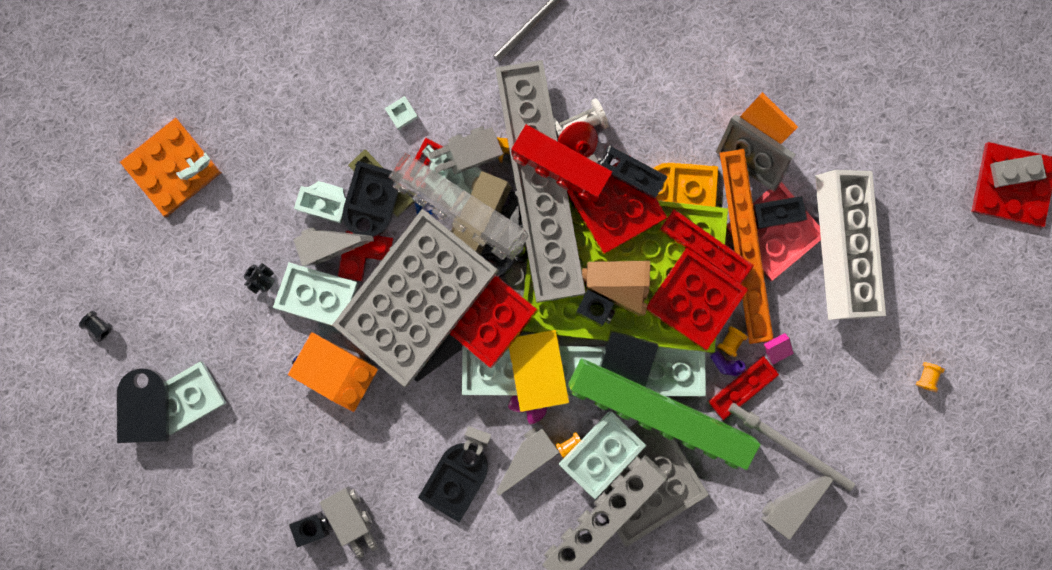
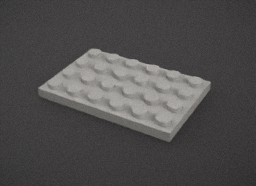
(415, 298)

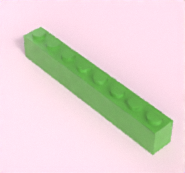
(663, 414)

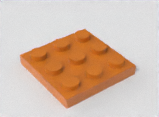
(158, 161)

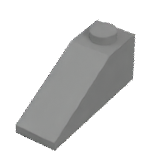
(322, 245)
(530, 455)
(791, 509)

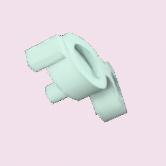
(199, 165)

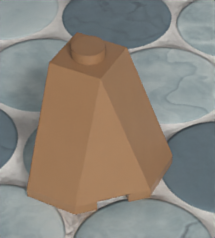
(620, 282)

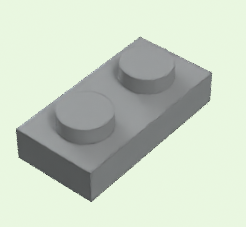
(1018, 171)

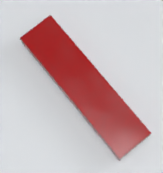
(706, 246)

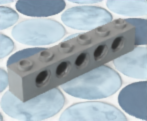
(652, 479)

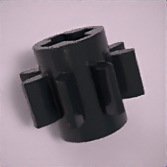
(258, 278)

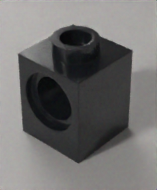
(592, 298)
(300, 533)

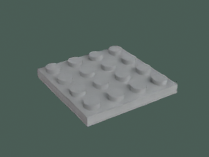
(675, 494)

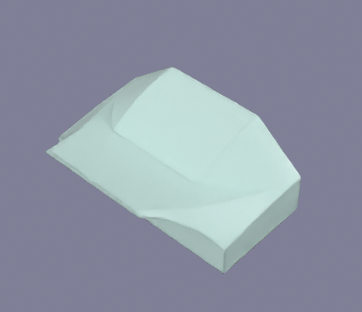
(321, 201)

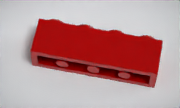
(560, 163)

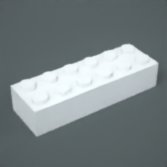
(850, 244)

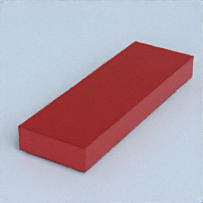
(743, 387)

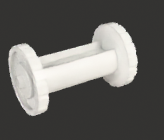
(593, 116)

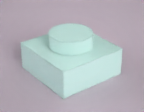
(401, 113)

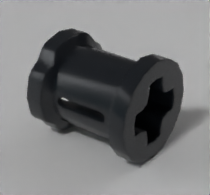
(95, 326)

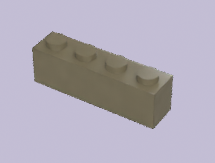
(491, 192)

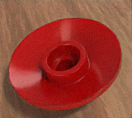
(580, 137)

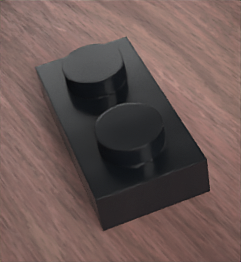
(780, 212)

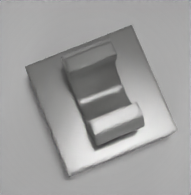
(476, 437)

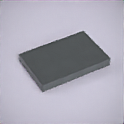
(765, 157)

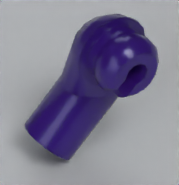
(727, 367)

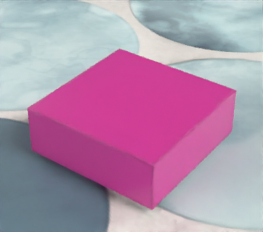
(778, 348)

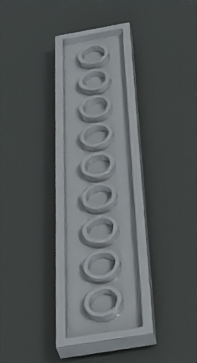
(541, 201)

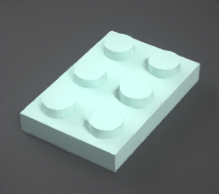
(314, 294)
(192, 397)
(602, 454)

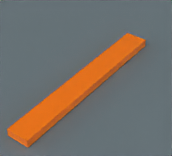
(746, 244)

